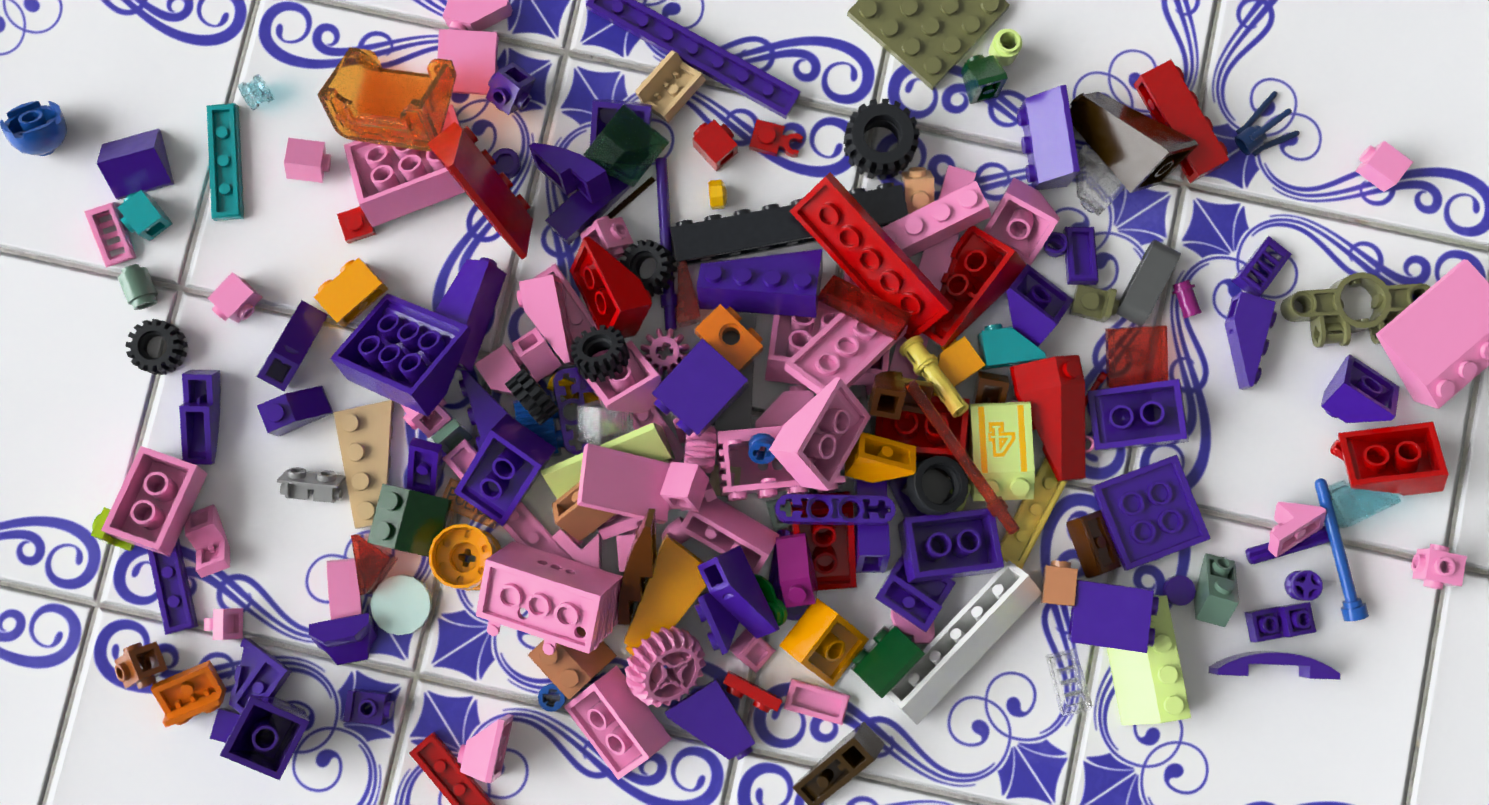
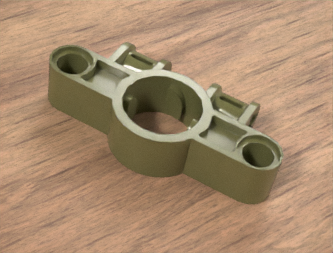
(1326, 307)

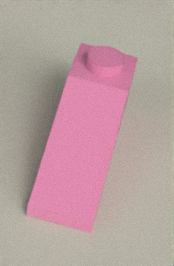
(546, 308)

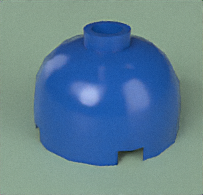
(35, 128)

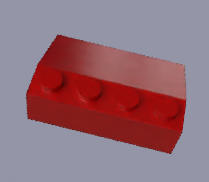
(484, 186)

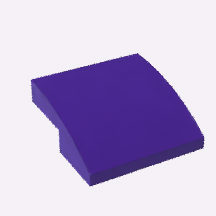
(914, 601)

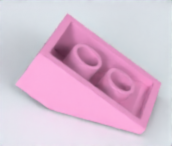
(821, 436)

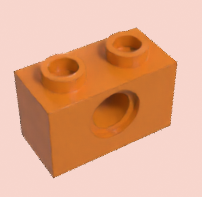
(725, 320)

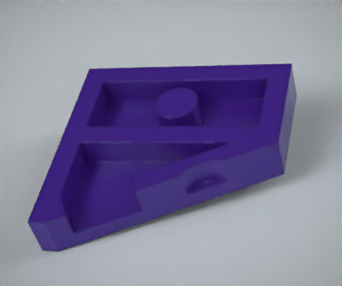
(257, 675)

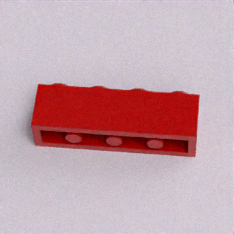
(1178, 108)

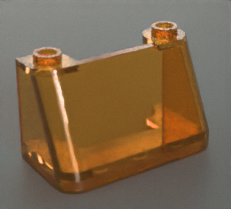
(387, 104)

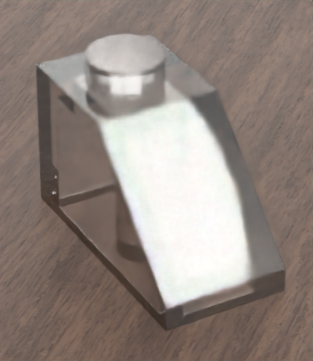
(1095, 182)

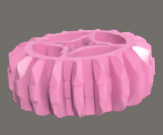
(646, 668)

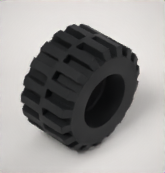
(883, 116)

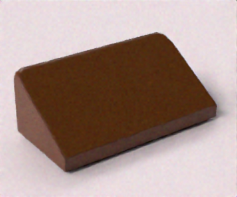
(1093, 544)

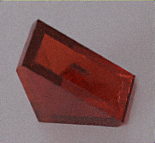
(371, 563)

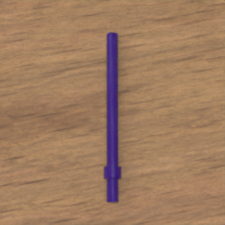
(668, 298)

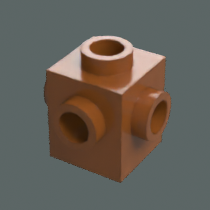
(140, 665)

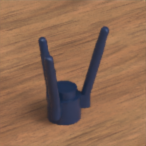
(1252, 139)

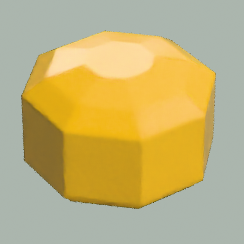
(717, 194)

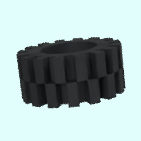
(663, 268)
(141, 339)
(597, 341)
(532, 396)

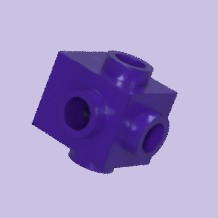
(510, 88)

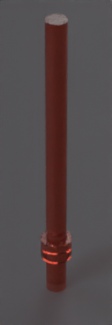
(996, 504)

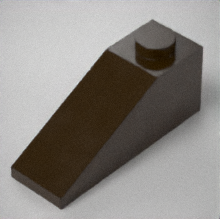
(839, 765)

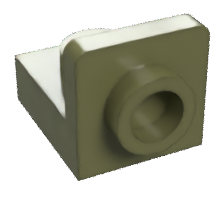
(1094, 303)

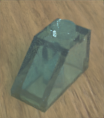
(1357, 504)

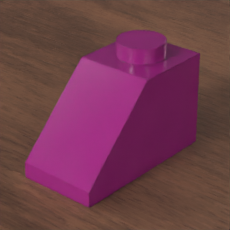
(796, 570)

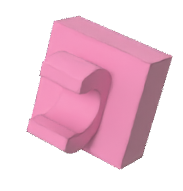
(225, 624)

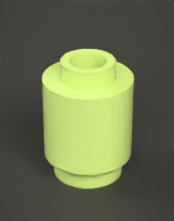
(1006, 46)

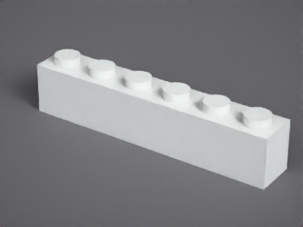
(964, 641)

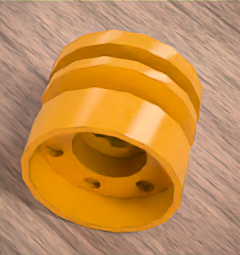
(449, 553)

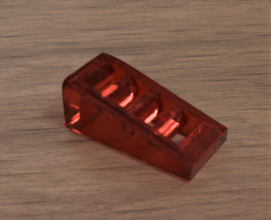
(687, 305)

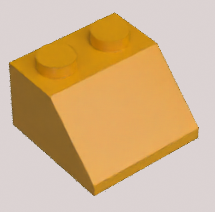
(824, 642)

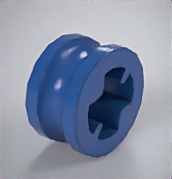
(755, 443)
(541, 699)

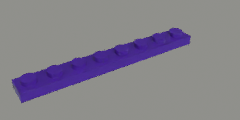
(699, 53)

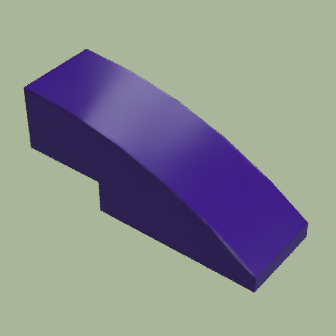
(571, 171)
(578, 213)
(200, 416)

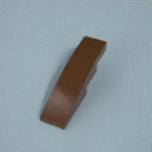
(639, 566)

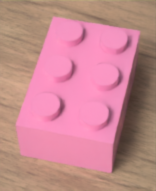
(154, 501)

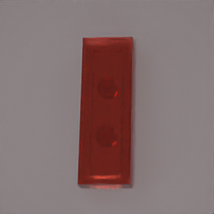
(864, 307)

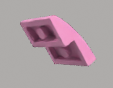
(472, 56)

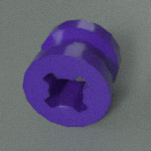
(1311, 585)

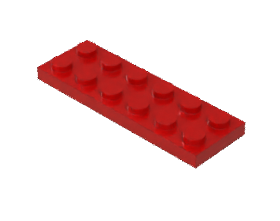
(869, 253)

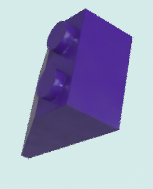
(1138, 415)
(504, 469)

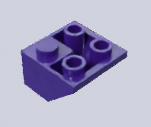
(720, 621)

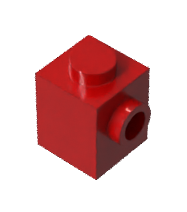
(715, 143)

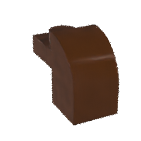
(891, 396)

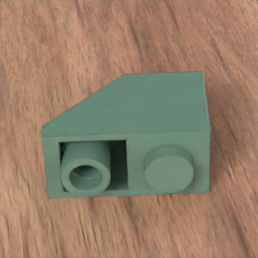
(1216, 591)

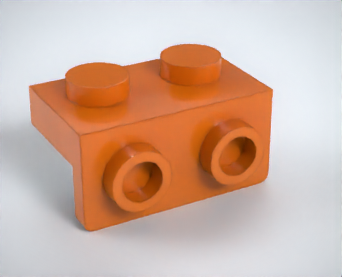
(189, 693)

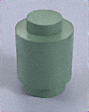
(138, 287)

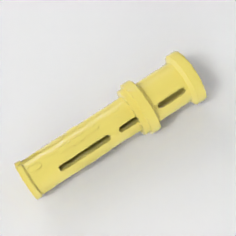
(927, 366)

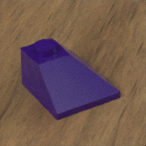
(1036, 305)
(1360, 394)

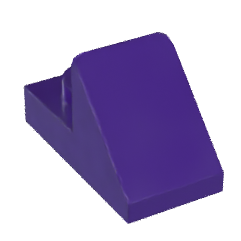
(425, 466)

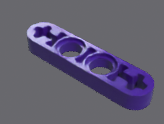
(835, 514)

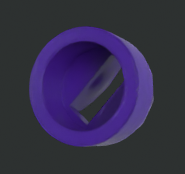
(1057, 240)

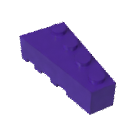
(764, 284)

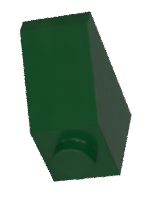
(983, 78)

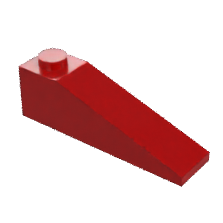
(975, 279)

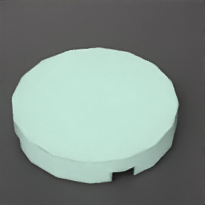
(401, 604)

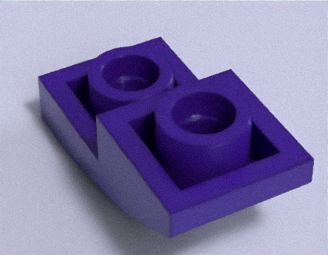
(1280, 622)

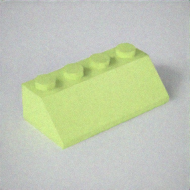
(645, 442)
(1151, 683)

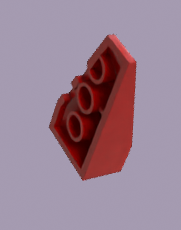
(1057, 409)

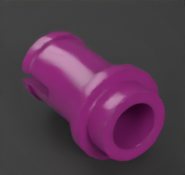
(1186, 298)

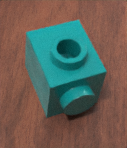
(143, 215)

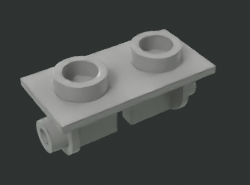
(298, 482)

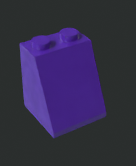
(700, 389)
(1113, 616)
(266, 735)

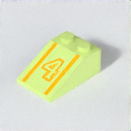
(1003, 448)

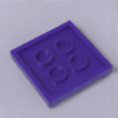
(1150, 512)

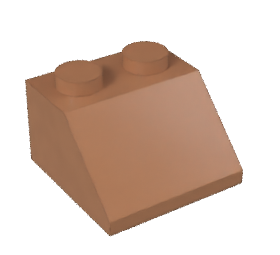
(571, 668)

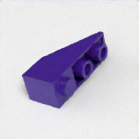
(1247, 331)
(292, 346)
(484, 409)
(737, 590)

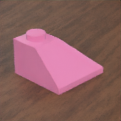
(1022, 220)
(632, 388)
(486, 751)

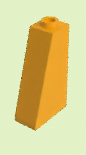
(667, 594)

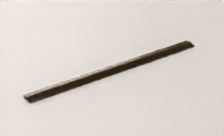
(631, 197)

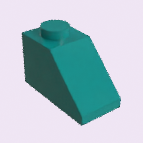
(1006, 347)

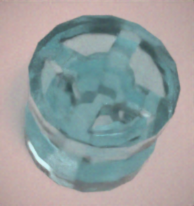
(255, 92)

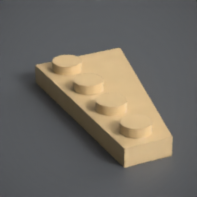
(365, 453)

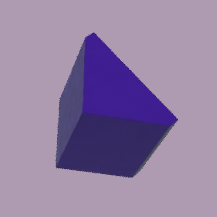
(135, 164)

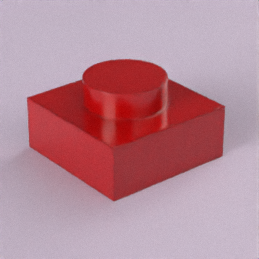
(355, 225)

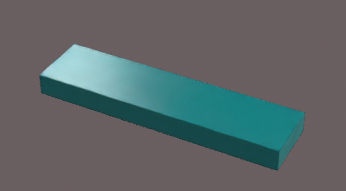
(225, 162)

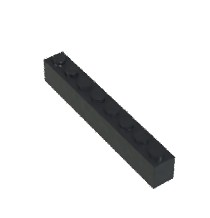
(770, 228)

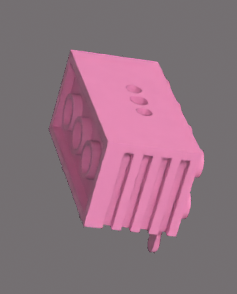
(733, 451)
(555, 594)

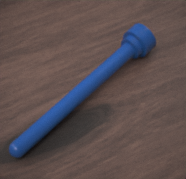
(1352, 608)

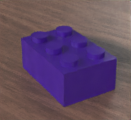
(950, 545)

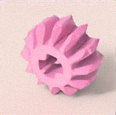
(659, 345)
(701, 449)

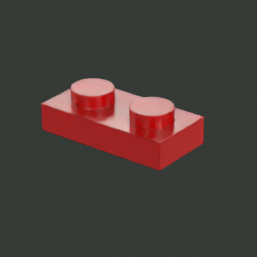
(763, 699)

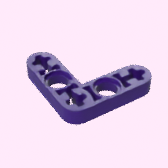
(580, 386)

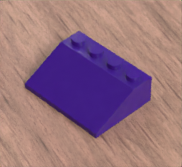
(404, 353)

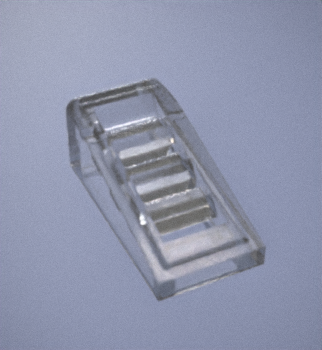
(1068, 710)

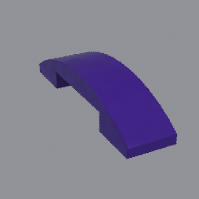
(1239, 664)

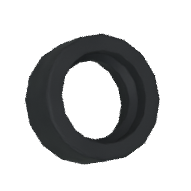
(958, 479)

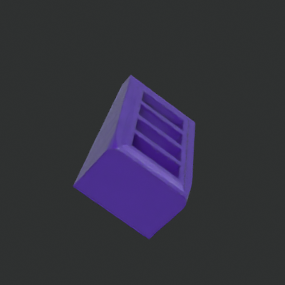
(1249, 285)

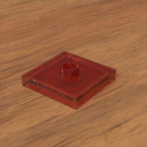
(1136, 355)

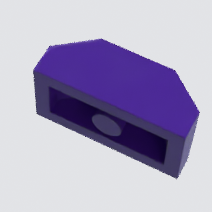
(345, 638)

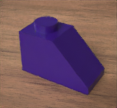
(294, 410)

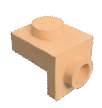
(918, 188)

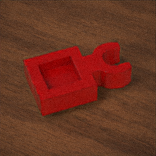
(769, 138)

